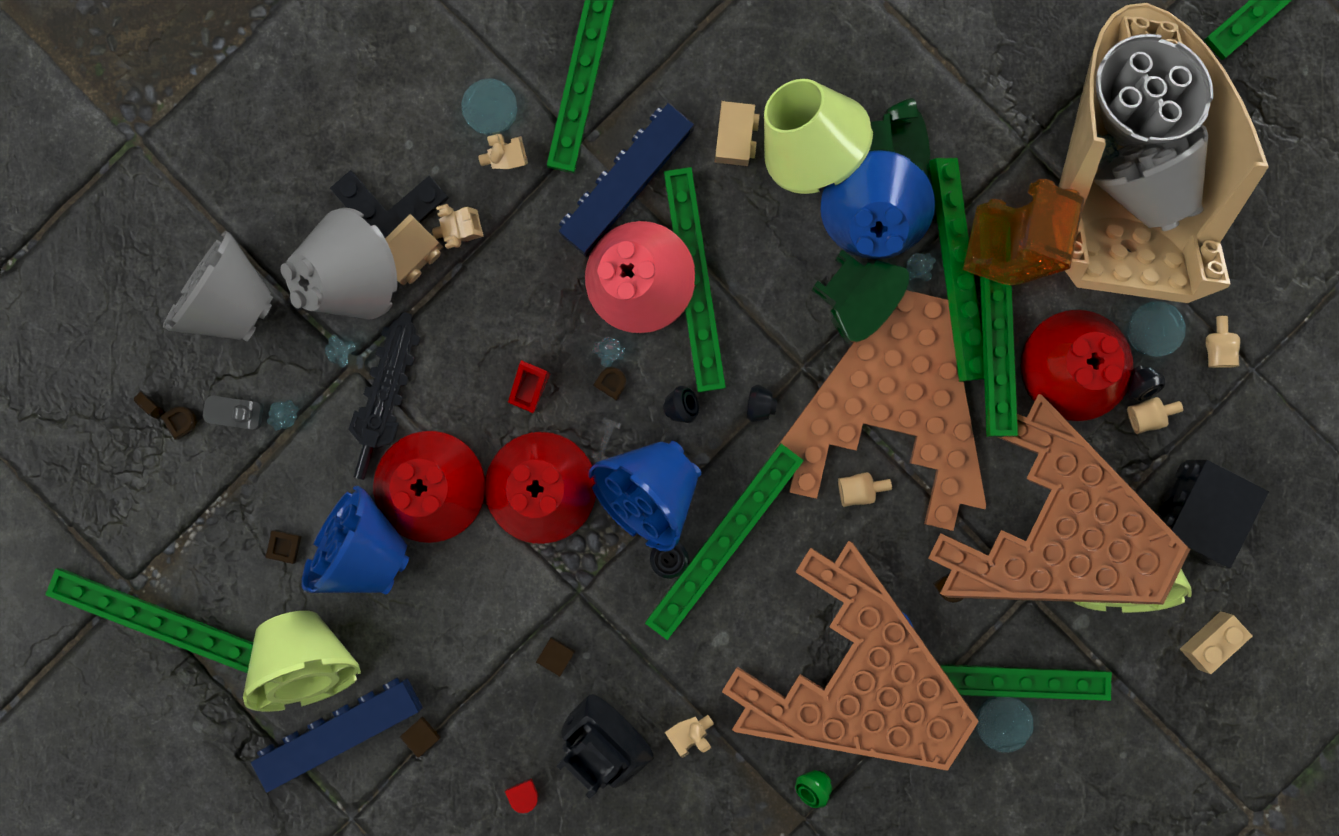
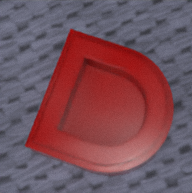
(523, 796)

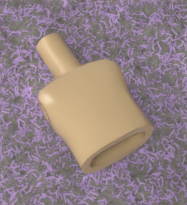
(1223, 346)
(1152, 414)
(861, 489)

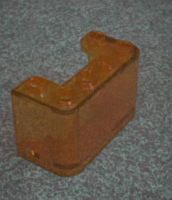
(1027, 240)

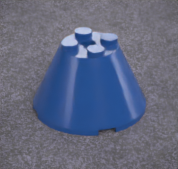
(879, 207)
(648, 491)
(355, 550)

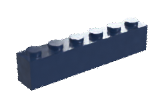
(626, 179)
(337, 734)

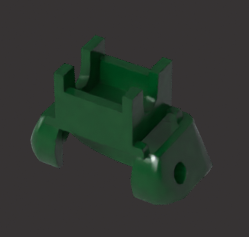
(903, 133)
(862, 295)

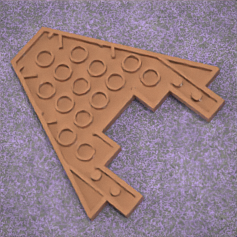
(902, 383)
(1088, 541)
(884, 696)

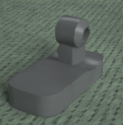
(233, 412)

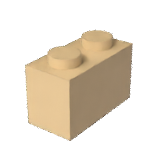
(735, 133)
(1216, 642)

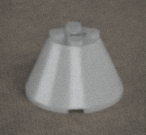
(1152, 91)
(1158, 180)
(342, 268)
(221, 295)

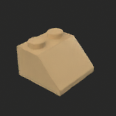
(412, 249)

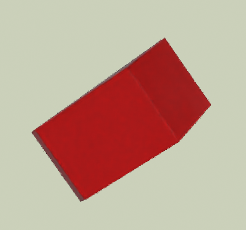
(528, 386)

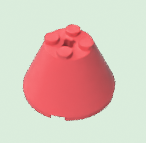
(660, 283)

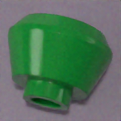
(814, 788)

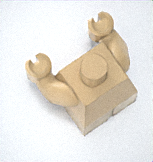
(503, 154)
(457, 225)
(690, 733)

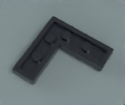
(418, 202)

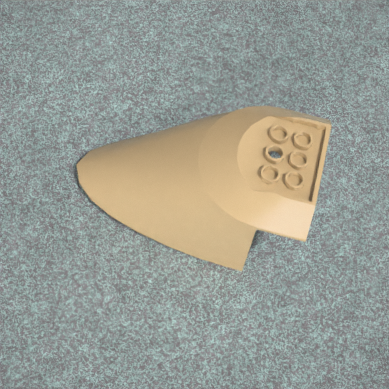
(1188, 258)

